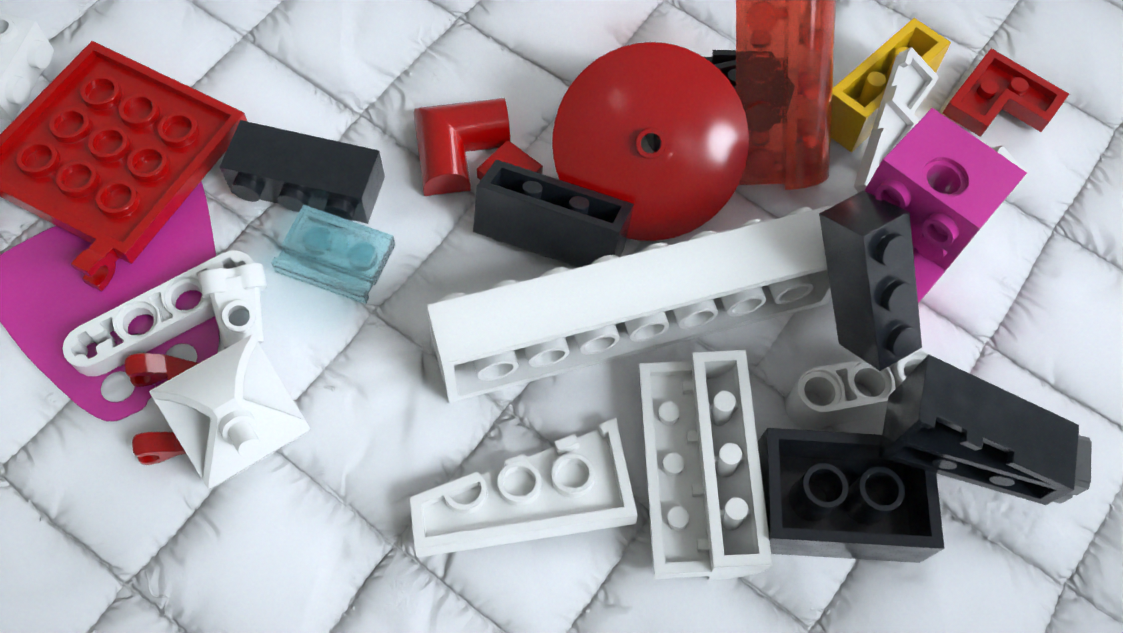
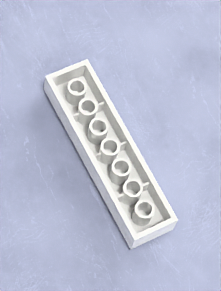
(629, 304)

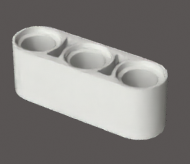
(839, 394)

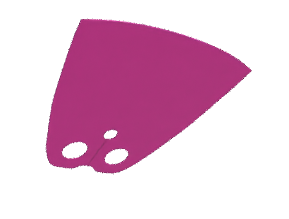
(48, 299)

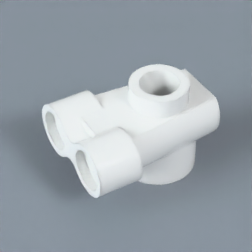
(234, 291)

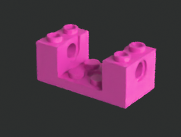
(947, 186)

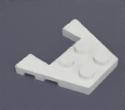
(906, 88)

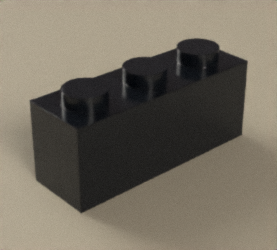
(303, 171)
(549, 215)
(872, 278)

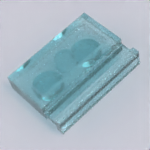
(334, 254)

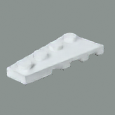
(553, 493)

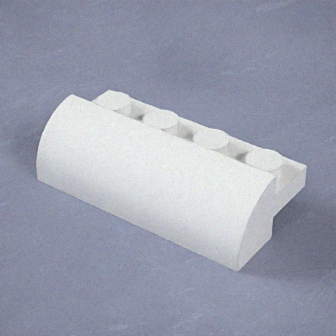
(703, 468)

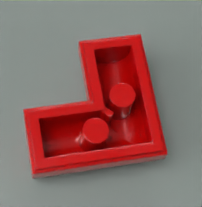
(450, 131)

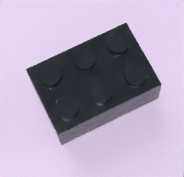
(843, 501)

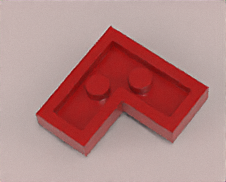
(1007, 86)

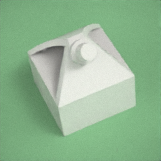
(230, 411)

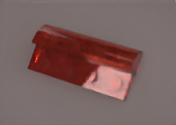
(786, 89)

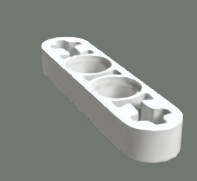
(156, 302)

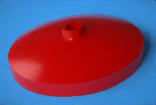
(660, 93)

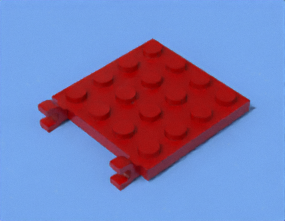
(112, 154)

